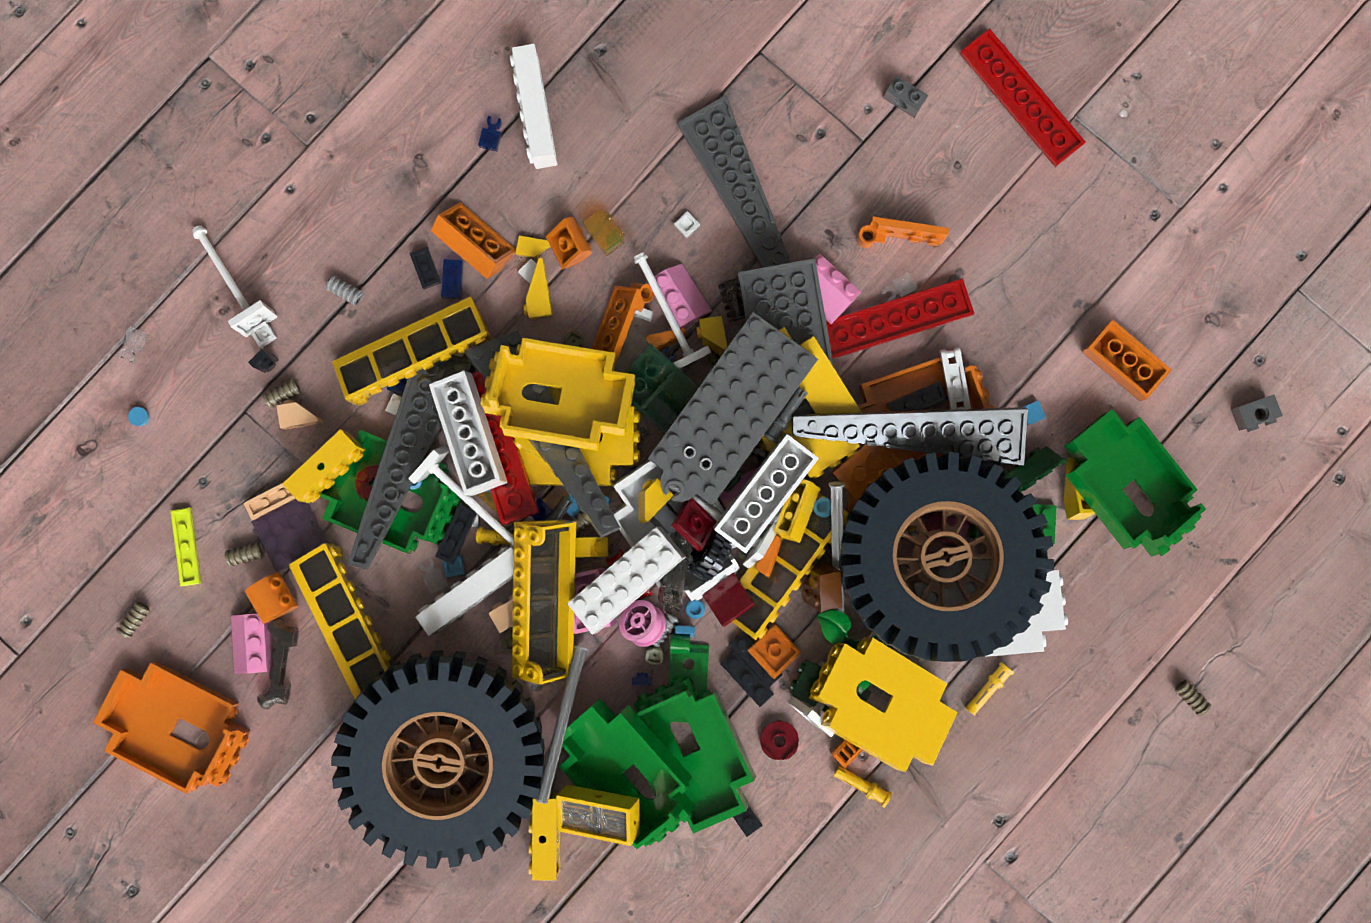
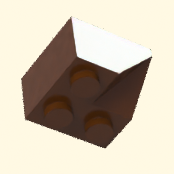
(823, 588)

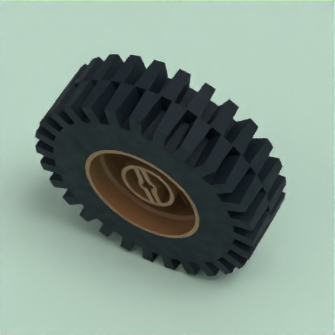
(1010, 541)
(399, 809)

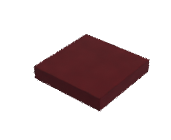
(694, 524)
(728, 599)

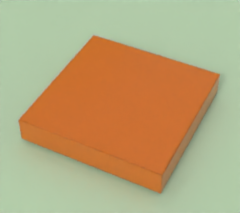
(774, 651)

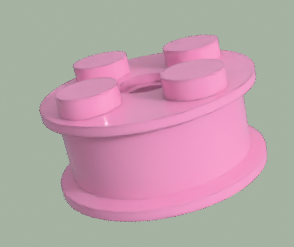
(642, 623)

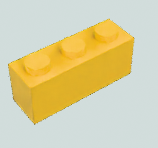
(797, 511)

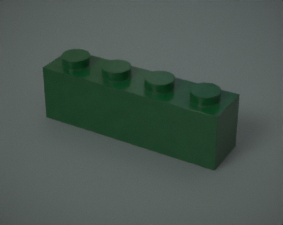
(1035, 467)

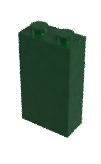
(807, 677)

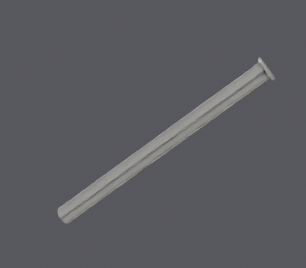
(837, 527)
(561, 724)

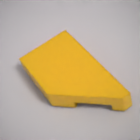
(531, 247)

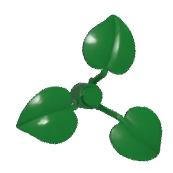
(834, 629)

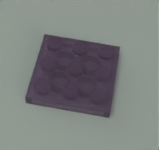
(289, 533)

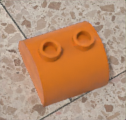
(569, 243)
(271, 597)

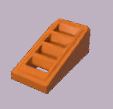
(663, 339)
(766, 563)
(850, 757)

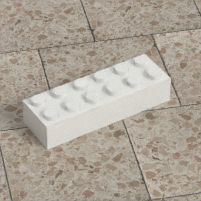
(534, 106)
(468, 433)
(765, 493)
(626, 580)
(468, 593)

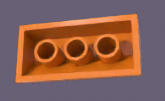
(473, 240)
(1126, 361)

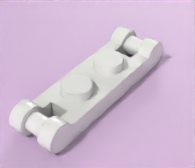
(955, 378)

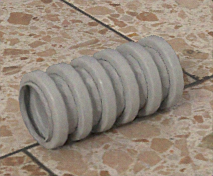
(345, 290)
(671, 621)

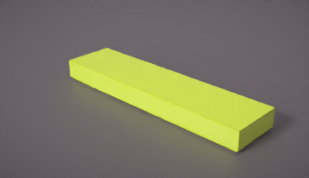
(185, 546)

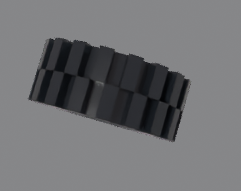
(711, 559)

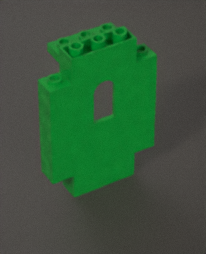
(1114, 456)
(427, 524)
(606, 746)
(720, 763)

